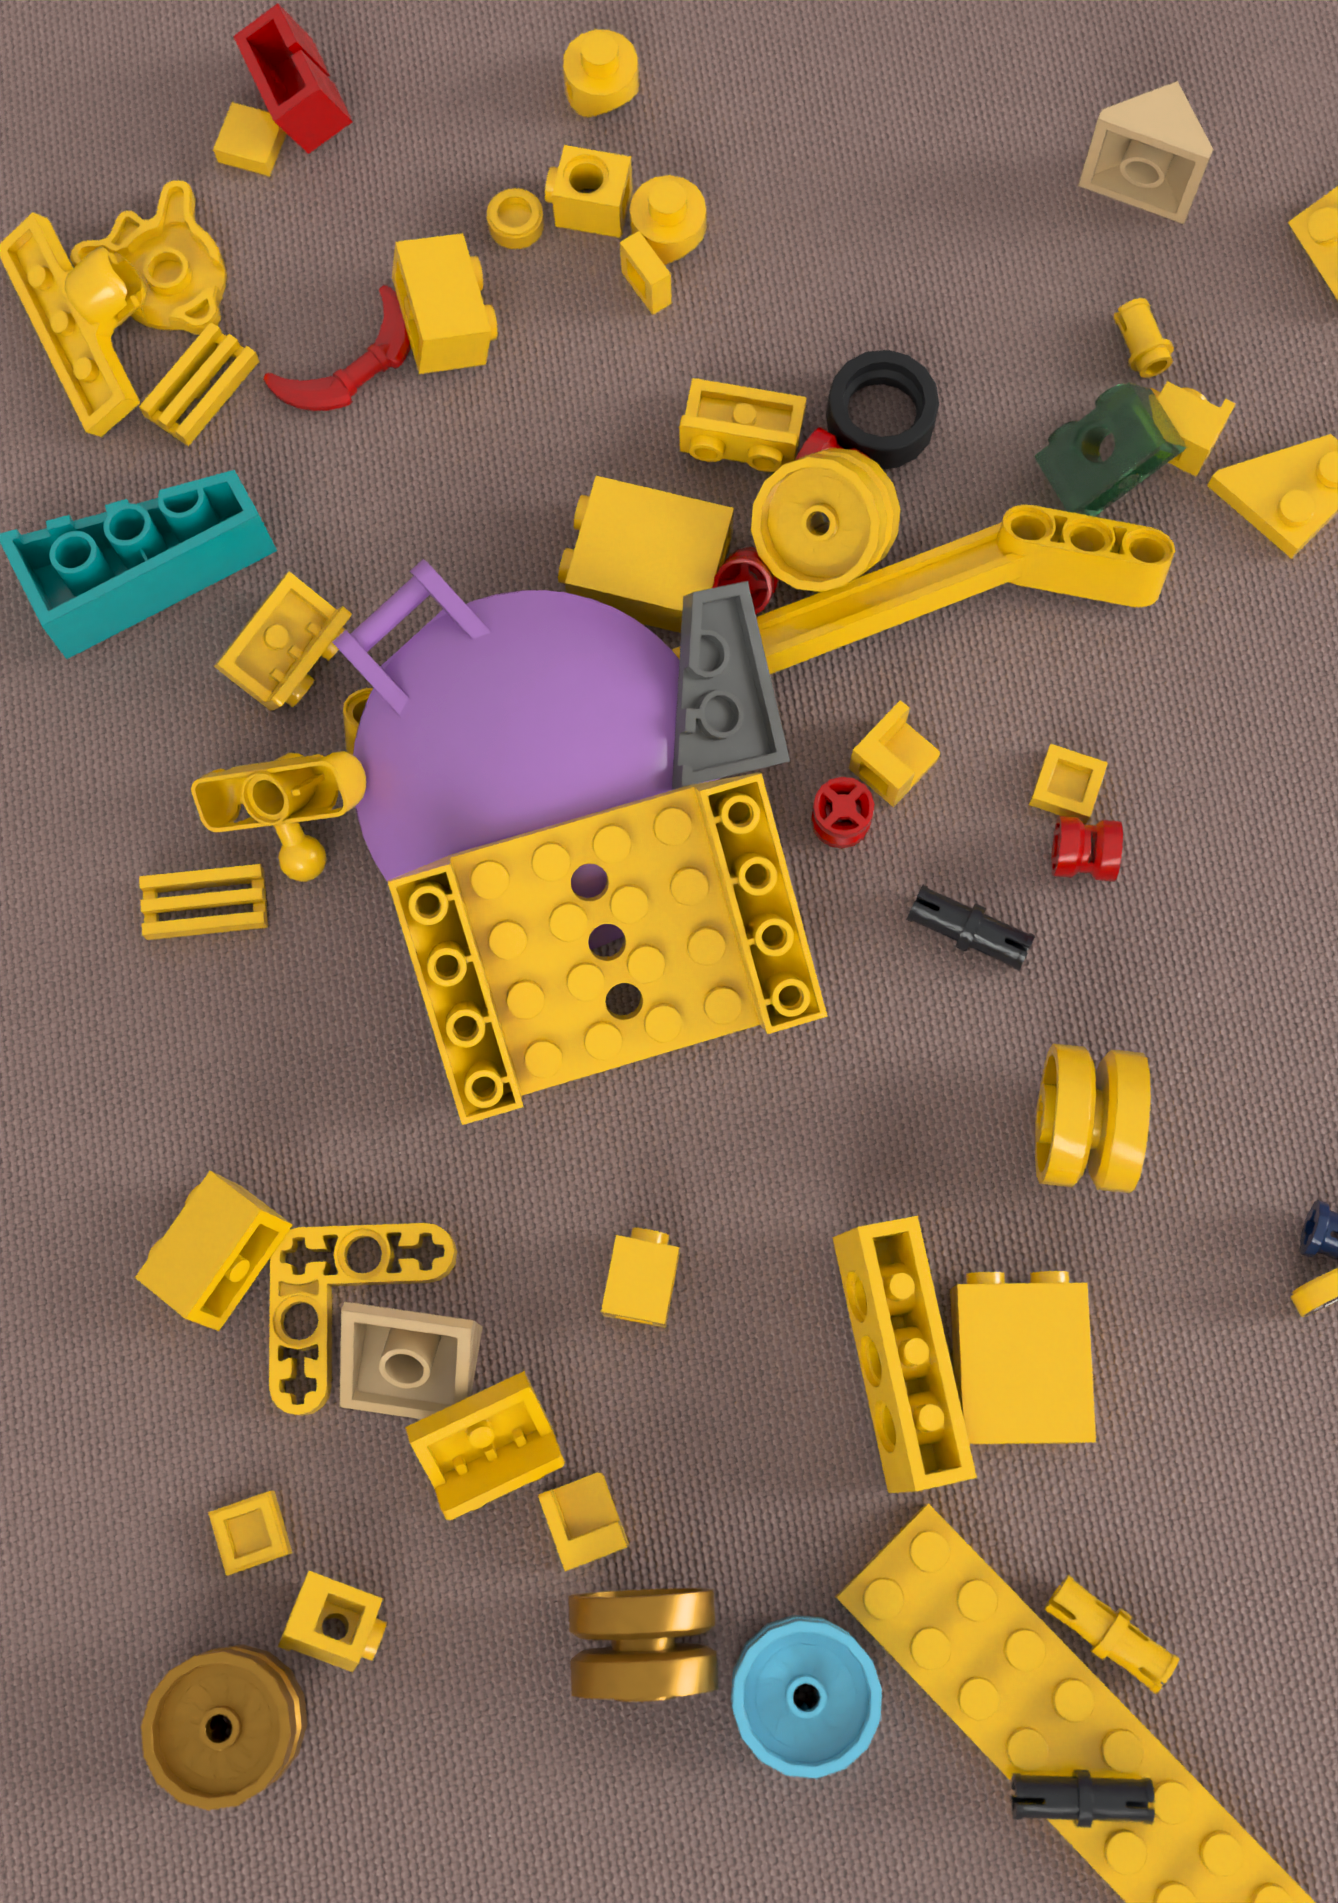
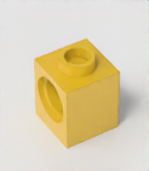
(594, 212)
(641, 1278)

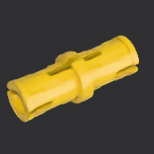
(1112, 1634)

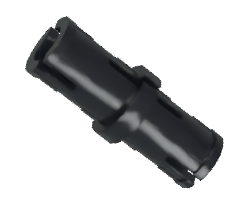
(971, 927)
(1082, 1798)

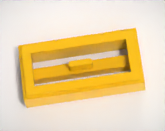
(192, 377)
(198, 879)

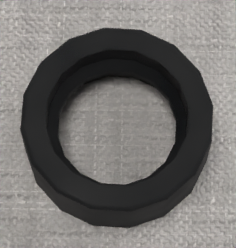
(891, 370)

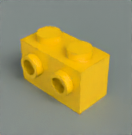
(443, 303)
(213, 1251)

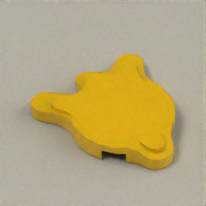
(173, 257)

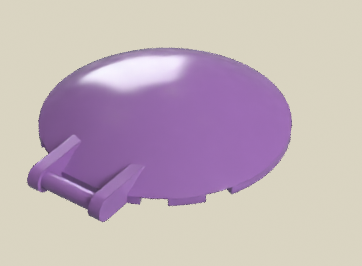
(507, 722)

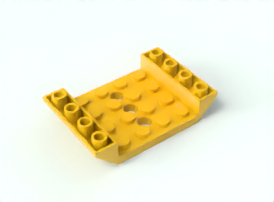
(702, 922)

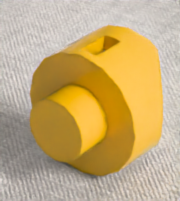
(600, 72)
(669, 216)

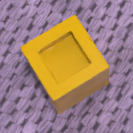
(893, 756)
(583, 1521)

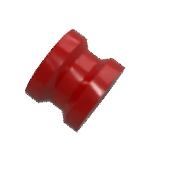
(849, 801)

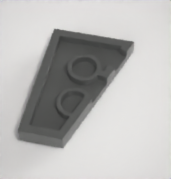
(724, 691)

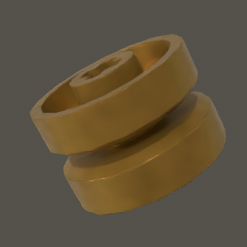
(643, 1653)
(185, 1734)

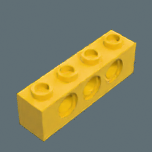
(903, 1356)

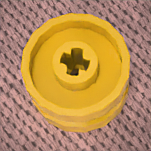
(791, 526)
(1092, 1118)

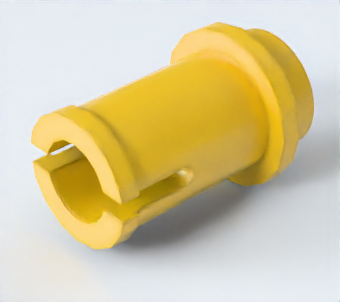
(1143, 338)

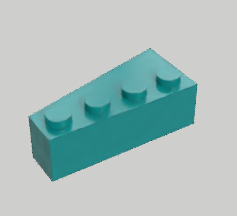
(135, 558)

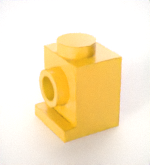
(1195, 421)
(326, 1599)

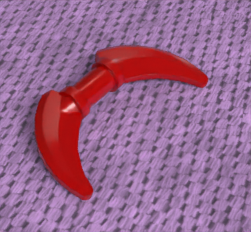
(337, 390)

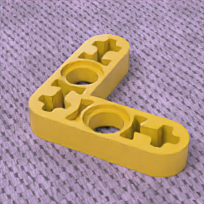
(316, 1289)

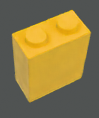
(645, 550)
(1023, 1359)

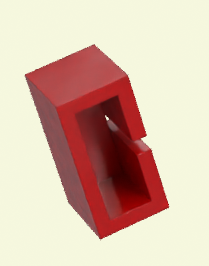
(292, 79)

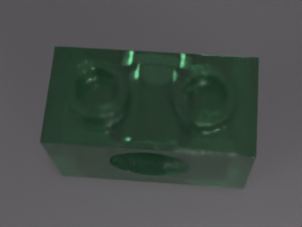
(1142, 446)

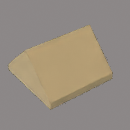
(1149, 153)
(405, 1360)

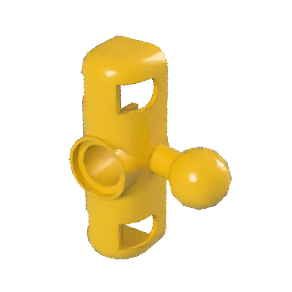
(282, 796)

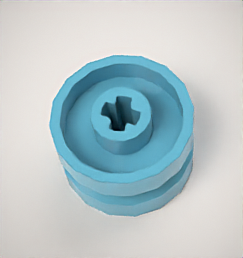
(805, 1739)

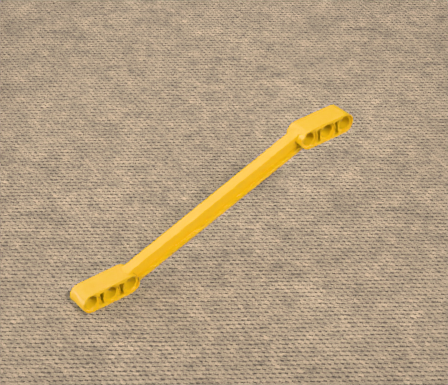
(1028, 549)

